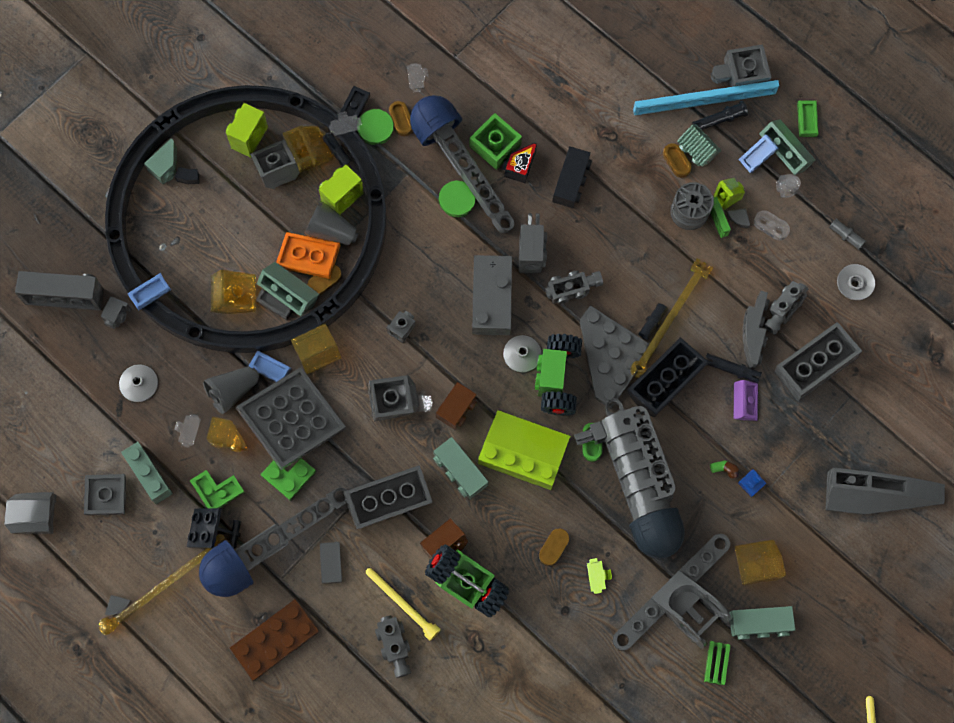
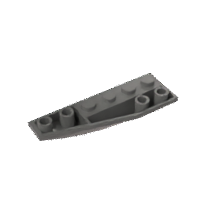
(878, 492)

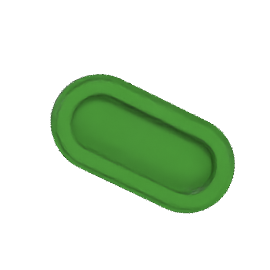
(591, 451)

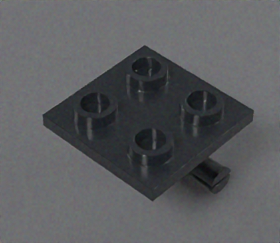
(205, 529)

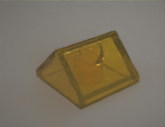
(316, 348)

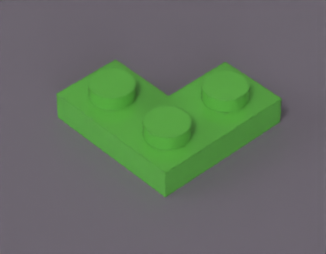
(288, 482)
(216, 495)

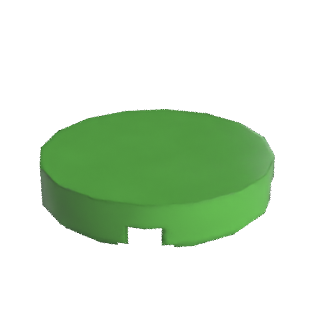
(376, 127)
(456, 199)

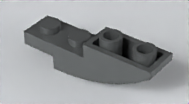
(753, 333)

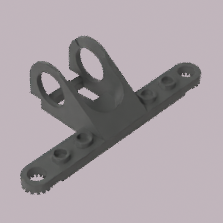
(678, 598)

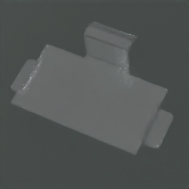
(416, 76)
(345, 124)
(425, 402)
(188, 429)

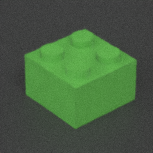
(495, 141)

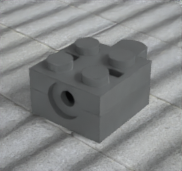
(743, 67)
(532, 246)

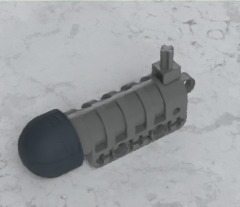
(655, 524)

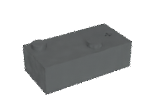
(59, 290)
(492, 295)
(818, 361)
(387, 497)

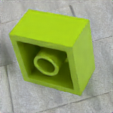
(246, 129)
(341, 189)

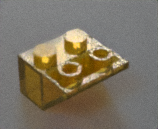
(307, 146)

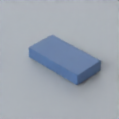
(758, 153)
(149, 291)
(269, 367)

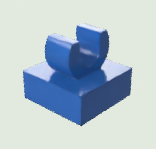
(752, 483)

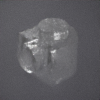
(788, 185)

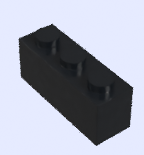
(572, 177)

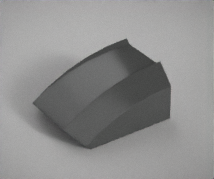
(275, 164)
(392, 397)
(30, 513)

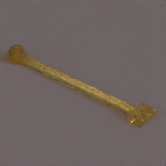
(699, 272)
(108, 625)

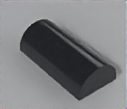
(667, 377)

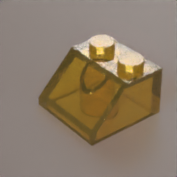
(233, 292)
(760, 562)

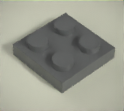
(105, 494)

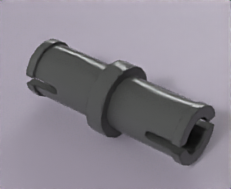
(847, 234)

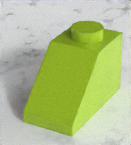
(729, 192)

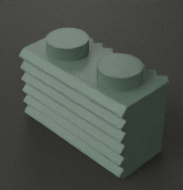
(698, 146)

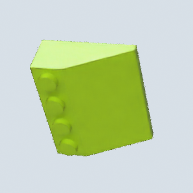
(523, 450)

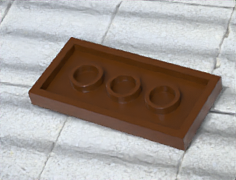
(274, 640)

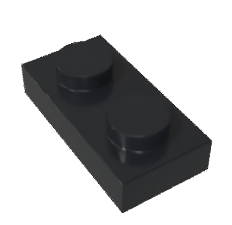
(355, 102)

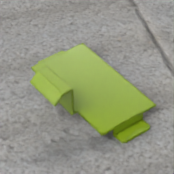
(597, 575)

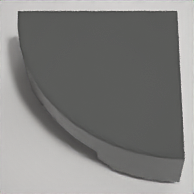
(739, 217)
(116, 605)

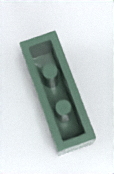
(790, 148)
(287, 288)
(460, 468)
(147, 473)
(762, 622)

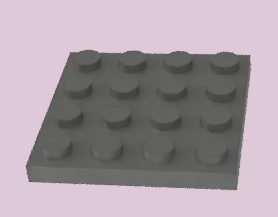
(290, 418)

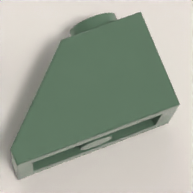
(163, 162)

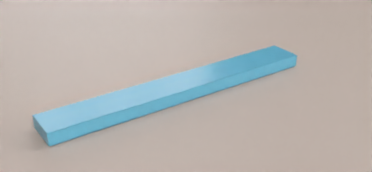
(705, 97)

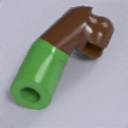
(726, 466)

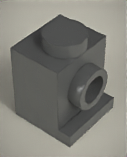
(115, 312)
(401, 332)

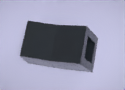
(187, 176)

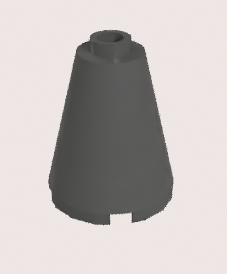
(330, 226)
(230, 387)

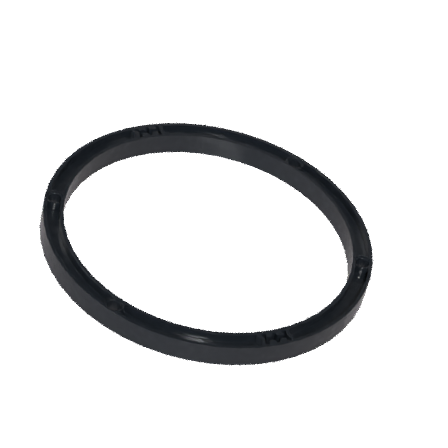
(215, 102)

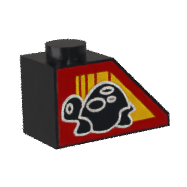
(519, 163)

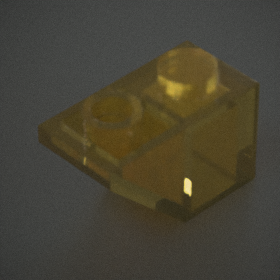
(224, 433)

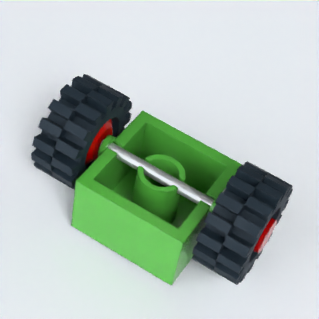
(551, 376)
(467, 580)

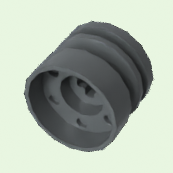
(691, 215)

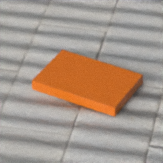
(308, 255)

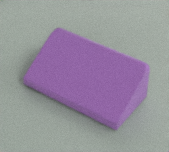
(745, 400)

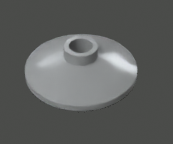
(859, 274)
(521, 362)
(141, 391)

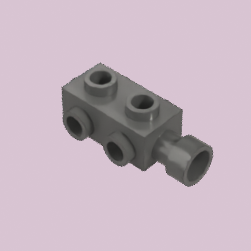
(566, 286)
(785, 304)
(392, 639)

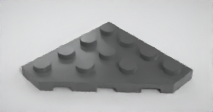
(609, 354)

